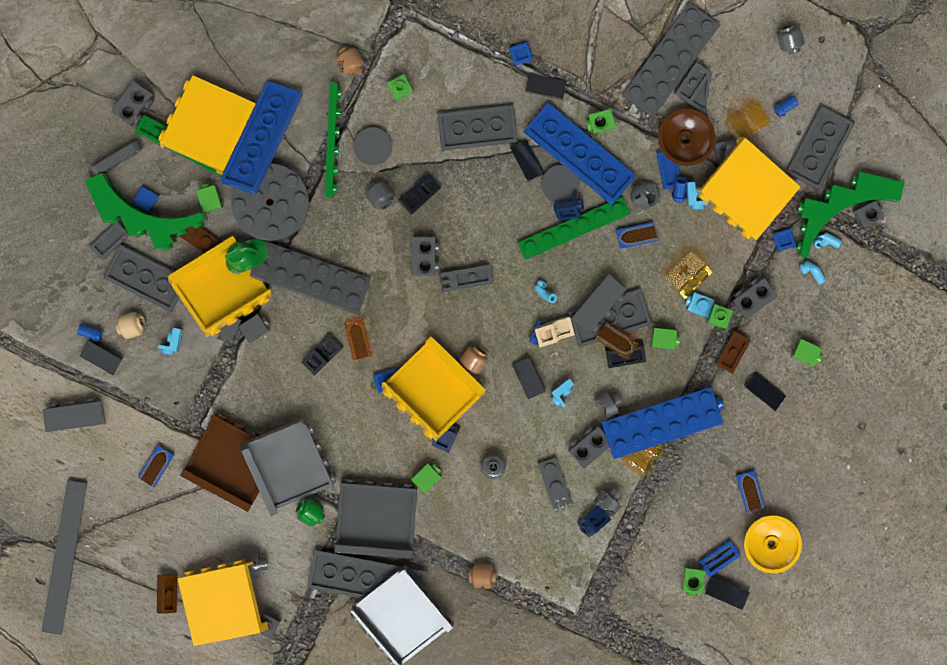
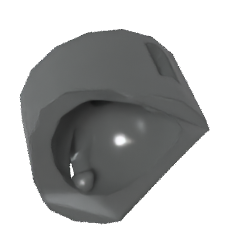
(722, 154)
(641, 198)
(610, 404)
(608, 501)
(261, 563)

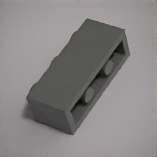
(599, 304)
(73, 415)

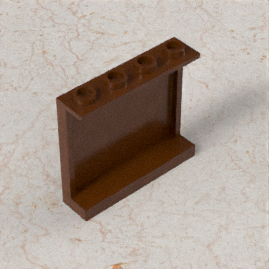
(220, 465)

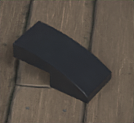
(419, 194)
(322, 354)
(727, 592)

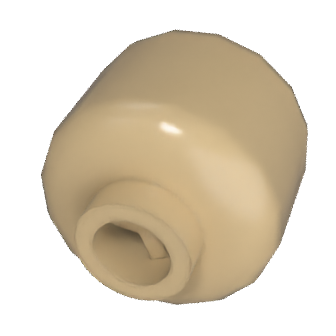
(131, 325)

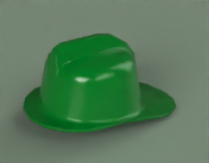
(246, 255)

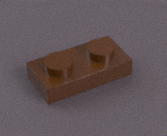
(200, 239)
(733, 352)
(166, 593)

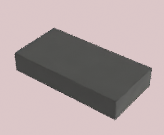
(109, 241)

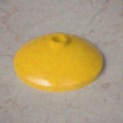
(786, 547)

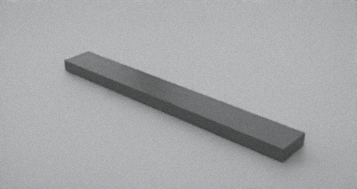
(64, 557)

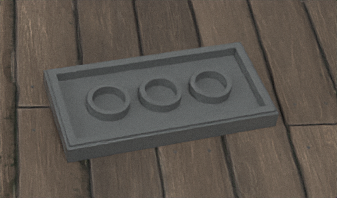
(477, 127)
(820, 148)
(142, 277)
(626, 317)

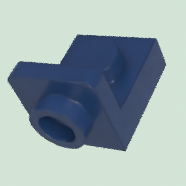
(569, 210)
(447, 439)
(594, 521)

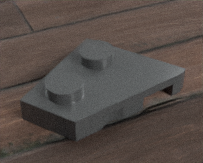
(695, 87)

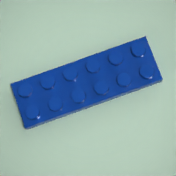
(261, 137)
(579, 153)
(662, 423)

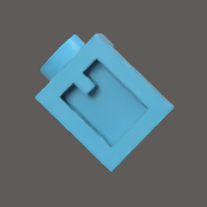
(692, 194)
(699, 304)
(174, 339)
(563, 389)

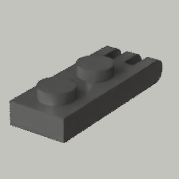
(467, 278)
(554, 483)

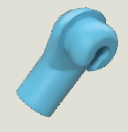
(825, 239)
(808, 266)
(546, 295)

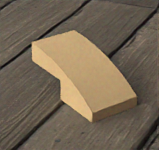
(554, 331)

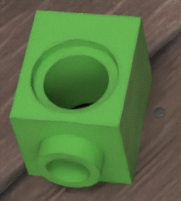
(400, 88)
(609, 122)
(209, 198)
(719, 316)
(665, 338)
(807, 353)
(427, 477)
(693, 572)

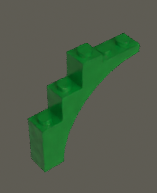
(114, 206)
(817, 213)

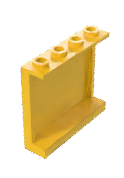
(206, 123)
(748, 189)
(214, 293)
(433, 389)
(220, 603)

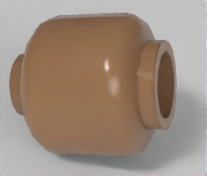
(350, 61)
(473, 359)
(482, 576)

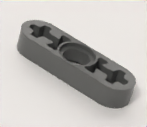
(116, 158)

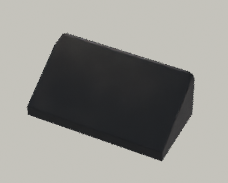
(545, 87)
(526, 160)
(101, 357)
(616, 360)
(528, 378)
(765, 391)

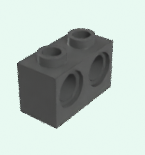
(128, 101)
(419, 256)
(756, 302)
(594, 451)

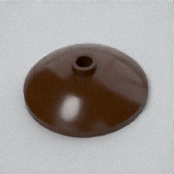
(687, 124)

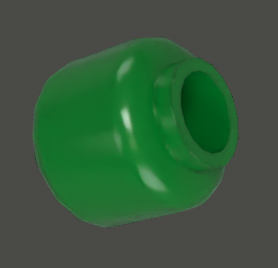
(310, 512)

